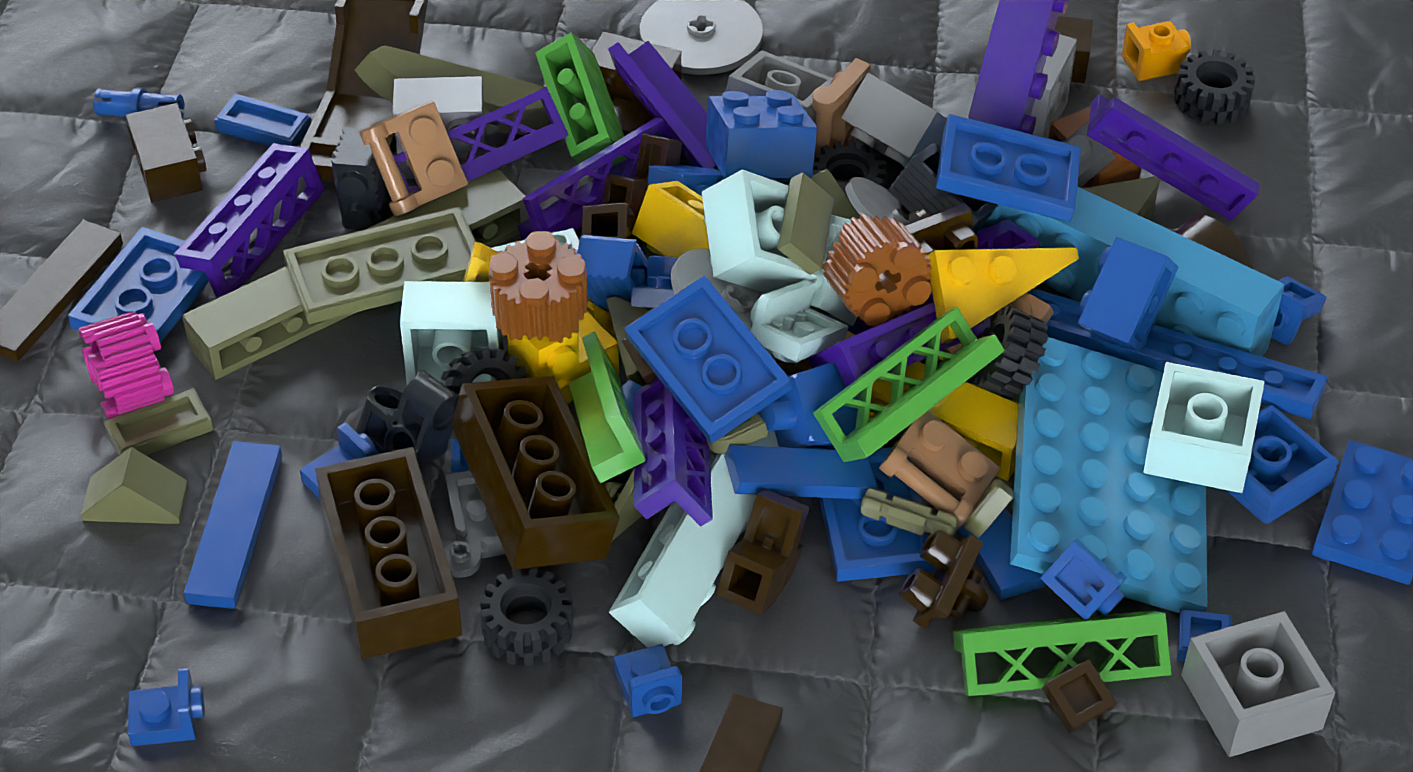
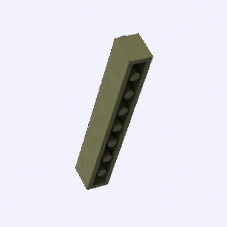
(269, 313)

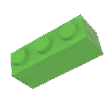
(580, 97)

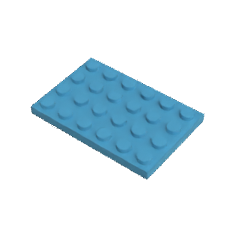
(1083, 479)

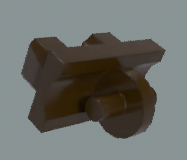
(944, 230)
(954, 585)

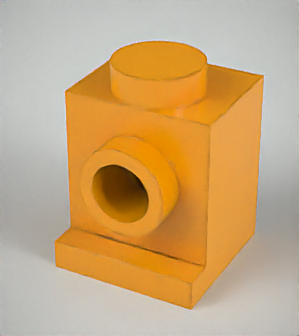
(1155, 49)

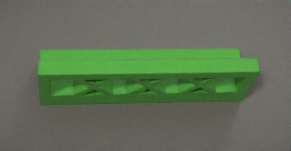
(918, 398)
(605, 415)
(1059, 632)

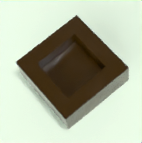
(1079, 696)

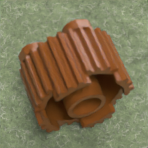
(878, 269)
(538, 289)

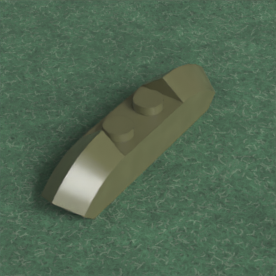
(390, 63)

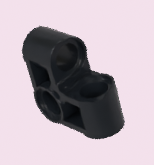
(411, 418)

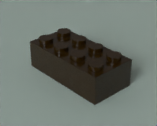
(534, 472)
(388, 553)

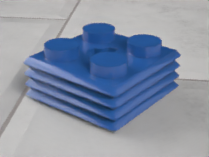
(1283, 467)

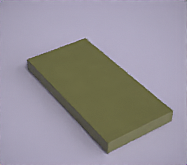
(372, 264)

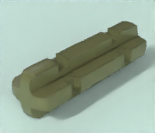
(907, 514)

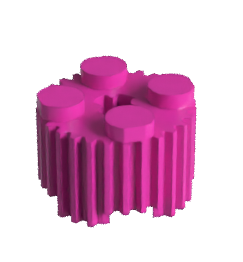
(124, 363)

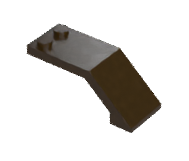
(348, 99)

